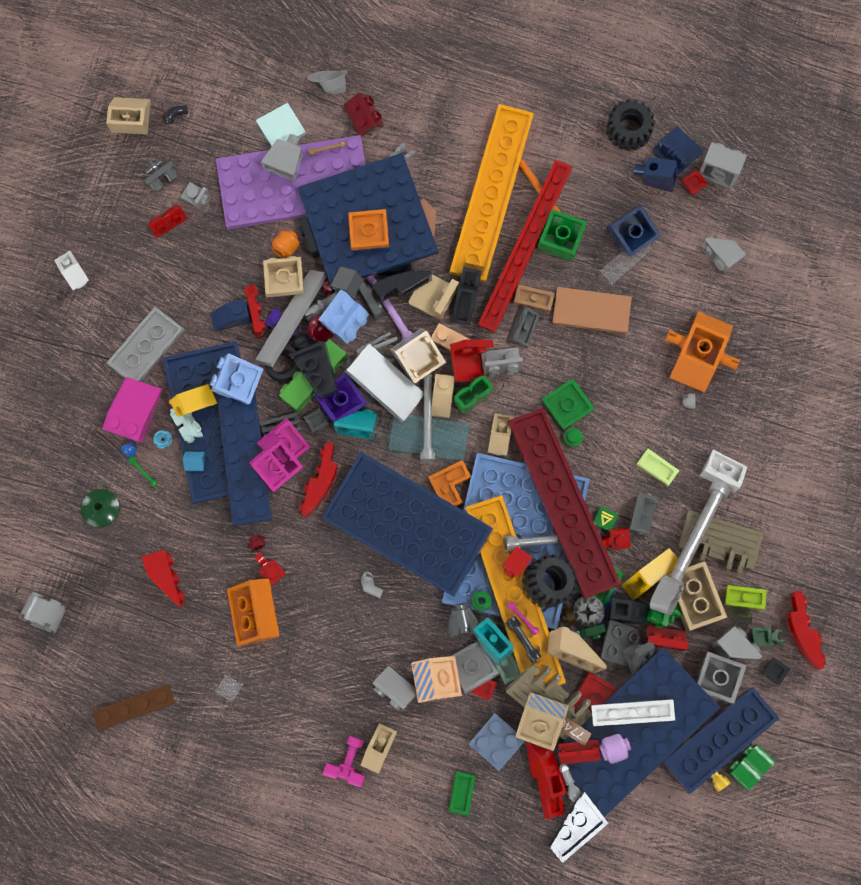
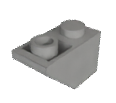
(724, 253)

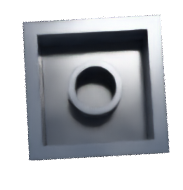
(496, 742)

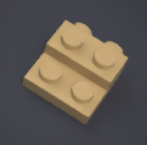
(283, 276)

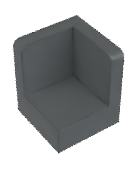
(347, 280)

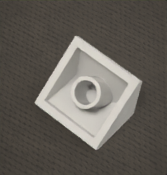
(724, 470)

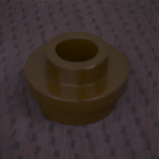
(568, 616)

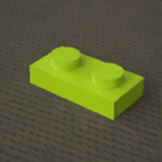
(745, 597)

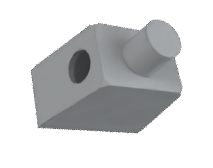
(284, 158)

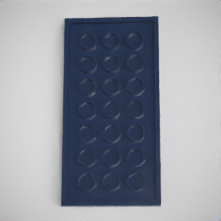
(186, 373)
(407, 524)
(649, 741)

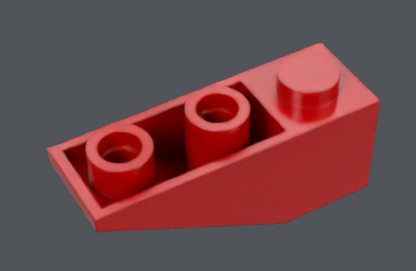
(160, 571)

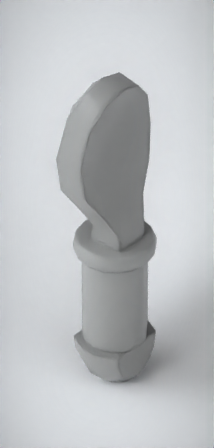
(573, 791)

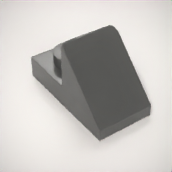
(638, 655)

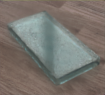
(447, 437)

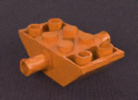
(697, 367)

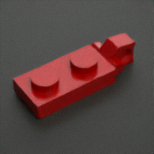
(254, 310)

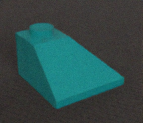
(358, 425)

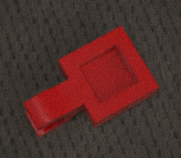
(617, 539)
(270, 570)

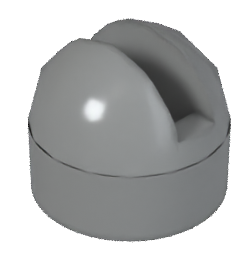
(689, 401)

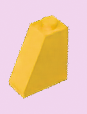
(650, 574)

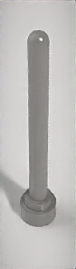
(427, 454)
(511, 542)

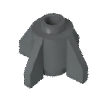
(462, 620)

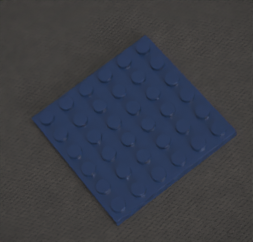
(366, 188)

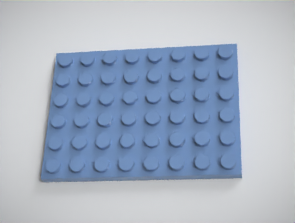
(529, 519)

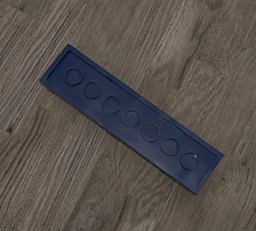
(240, 436)

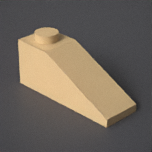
(574, 650)

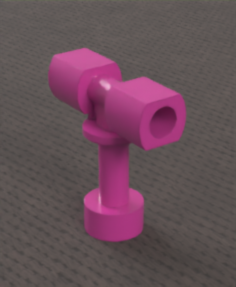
(345, 770)

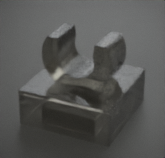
(740, 616)

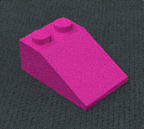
(132, 410)

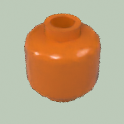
(285, 243)

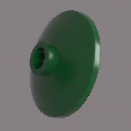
(108, 512)

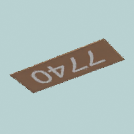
(575, 731)

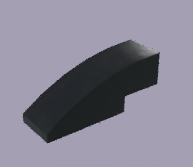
(401, 284)
(467, 294)

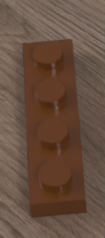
(134, 707)

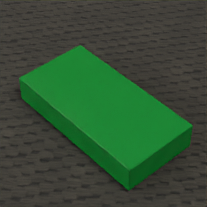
(462, 793)

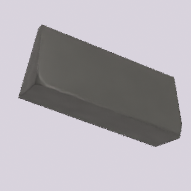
(523, 327)

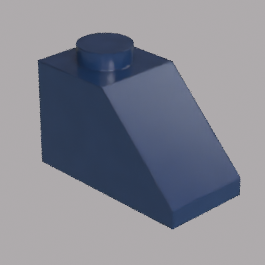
(231, 315)

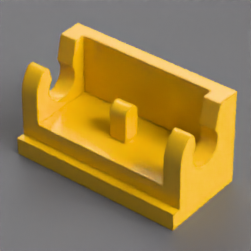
(193, 400)

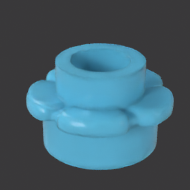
(162, 434)

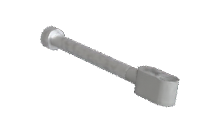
(671, 588)

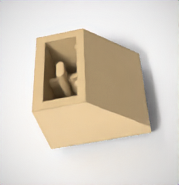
(128, 115)

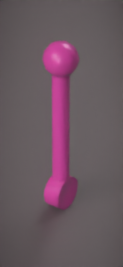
(534, 630)

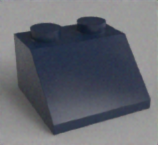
(633, 231)

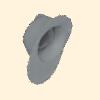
(331, 81)

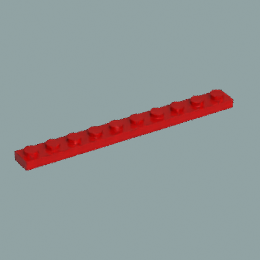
(525, 246)

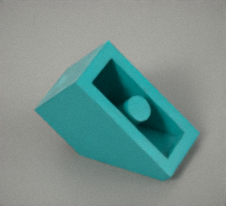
(493, 641)

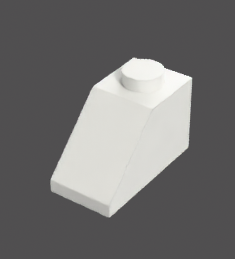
(71, 270)

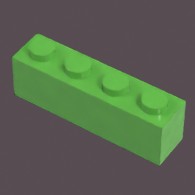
(299, 390)

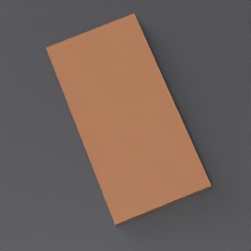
(592, 310)

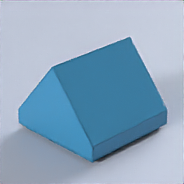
(193, 461)

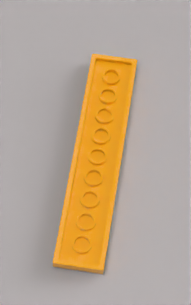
(492, 190)
(507, 590)

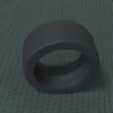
(283, 377)

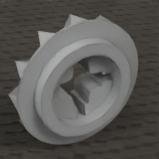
(595, 606)

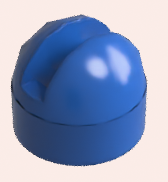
(129, 449)

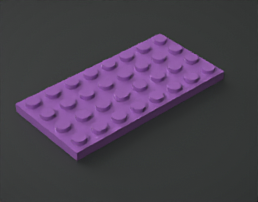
(261, 197)

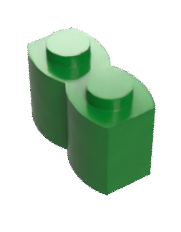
(477, 392)
(751, 766)

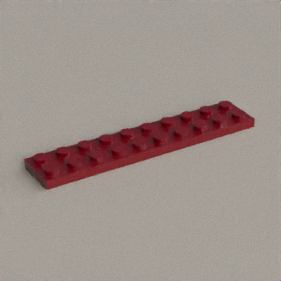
(564, 503)

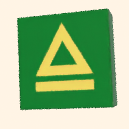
(605, 519)

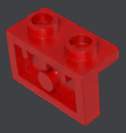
(667, 638)

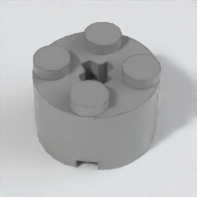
(42, 613)

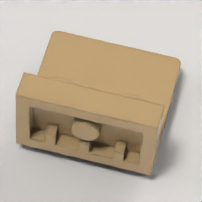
(434, 297)

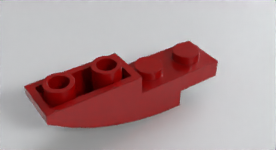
(318, 489)
(806, 640)
(550, 780)

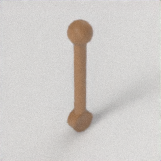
(312, 151)

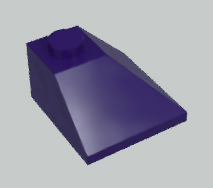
(343, 403)

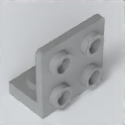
(501, 361)

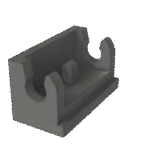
(643, 514)

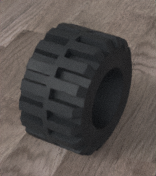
(630, 111)
(562, 576)

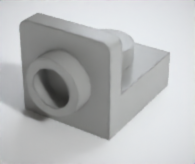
(195, 196)

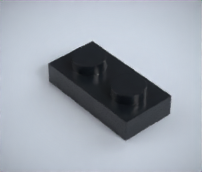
(306, 231)

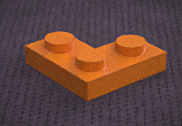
(446, 480)

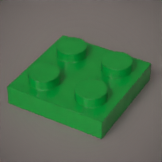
(567, 404)

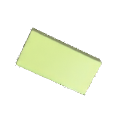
(657, 467)

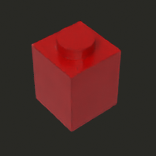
(516, 563)

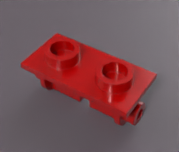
(172, 218)
(576, 752)

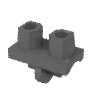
(166, 170)

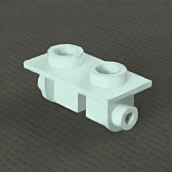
(191, 427)

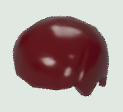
(318, 331)

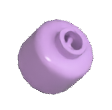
(615, 748)

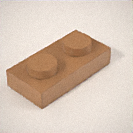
(534, 298)

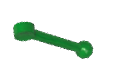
(132, 460)

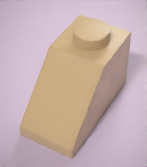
(442, 396)
(500, 435)
(378, 748)

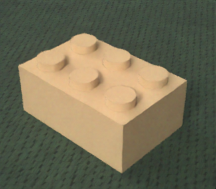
(699, 599)

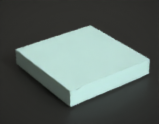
(280, 124)

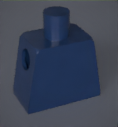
(658, 173)

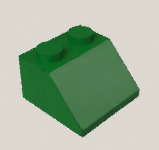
(562, 235)

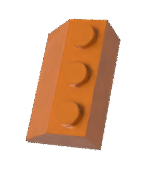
(253, 612)

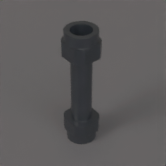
(514, 624)

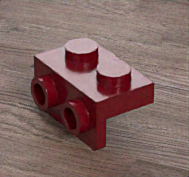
(363, 113)

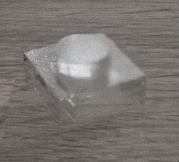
(229, 688)

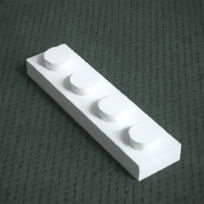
(633, 712)

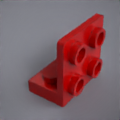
(467, 358)

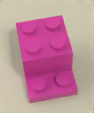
(279, 454)

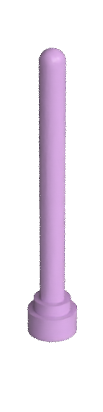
(392, 312)

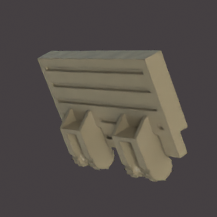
(724, 539)
(529, 682)

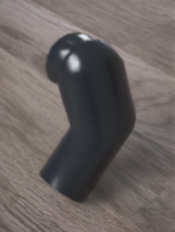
(173, 111)

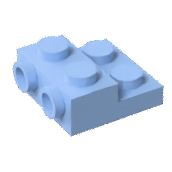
(344, 317)
(236, 378)

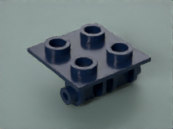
(678, 147)

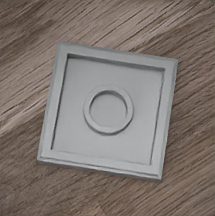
(474, 667)

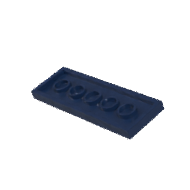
(720, 740)

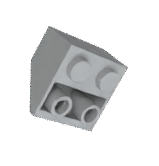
(735, 646)
(395, 688)

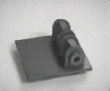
(616, 640)

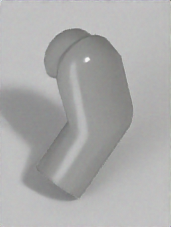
(368, 585)

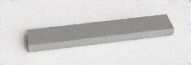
(291, 319)

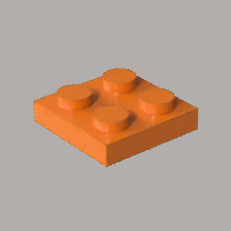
(368, 229)

